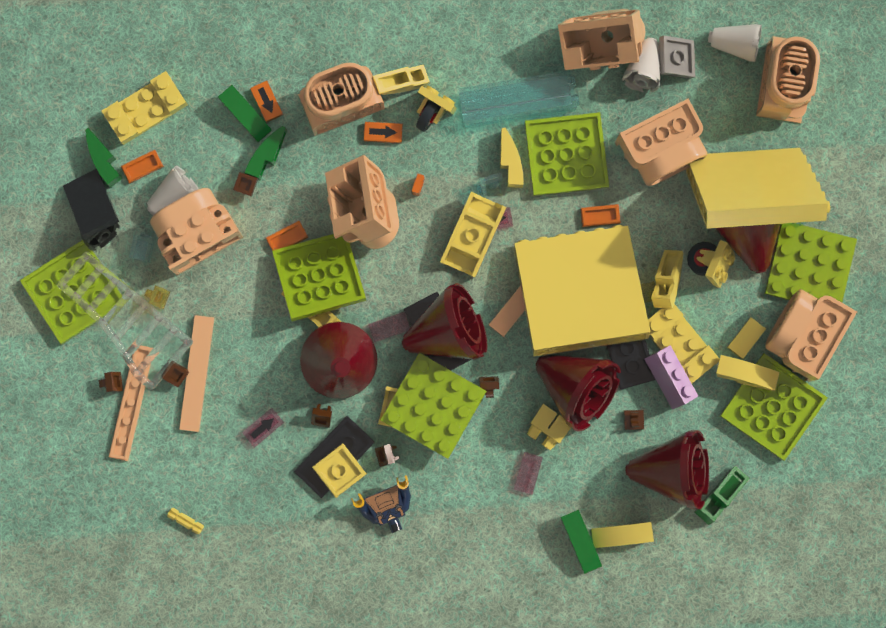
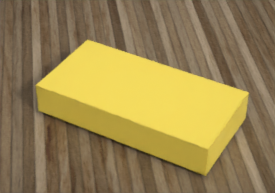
(746, 338)

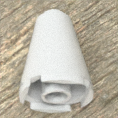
(737, 40)
(646, 72)
(171, 189)

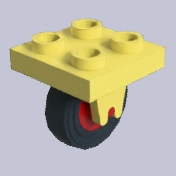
(432, 111)
(711, 261)

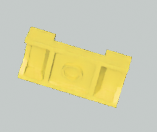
(144, 108)
(473, 234)
(671, 328)

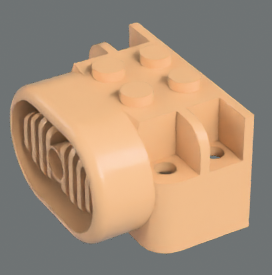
(587, 41)
(781, 93)
(330, 110)
(664, 143)
(361, 204)
(193, 229)
(809, 333)

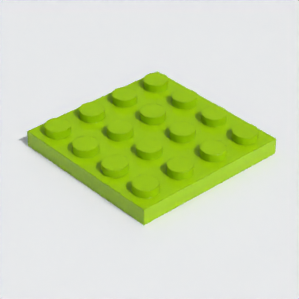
(566, 154)
(810, 262)
(318, 276)
(57, 308)
(433, 405)
(777, 416)

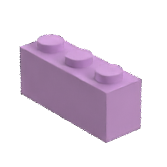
(671, 377)

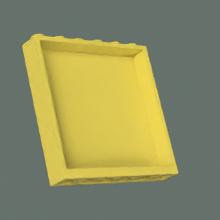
(757, 188)
(581, 290)

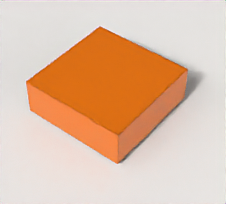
(418, 184)

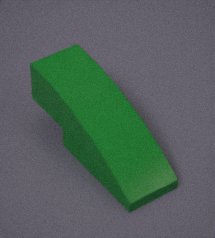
(244, 113)
(266, 153)
(102, 159)
(722, 495)
(581, 541)

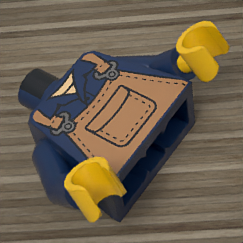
(386, 505)

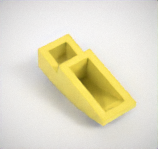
(401, 80)
(511, 160)
(667, 279)
(747, 373)
(622, 535)

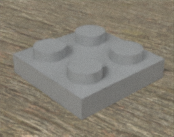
(677, 57)

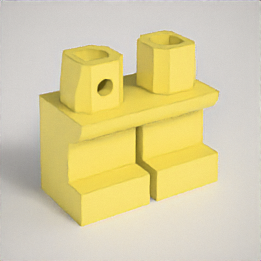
(541, 423)

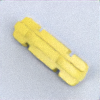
(185, 521)

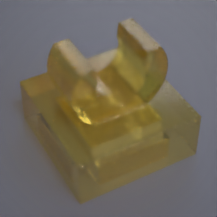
(158, 296)

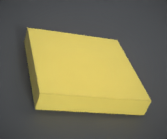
(339, 470)

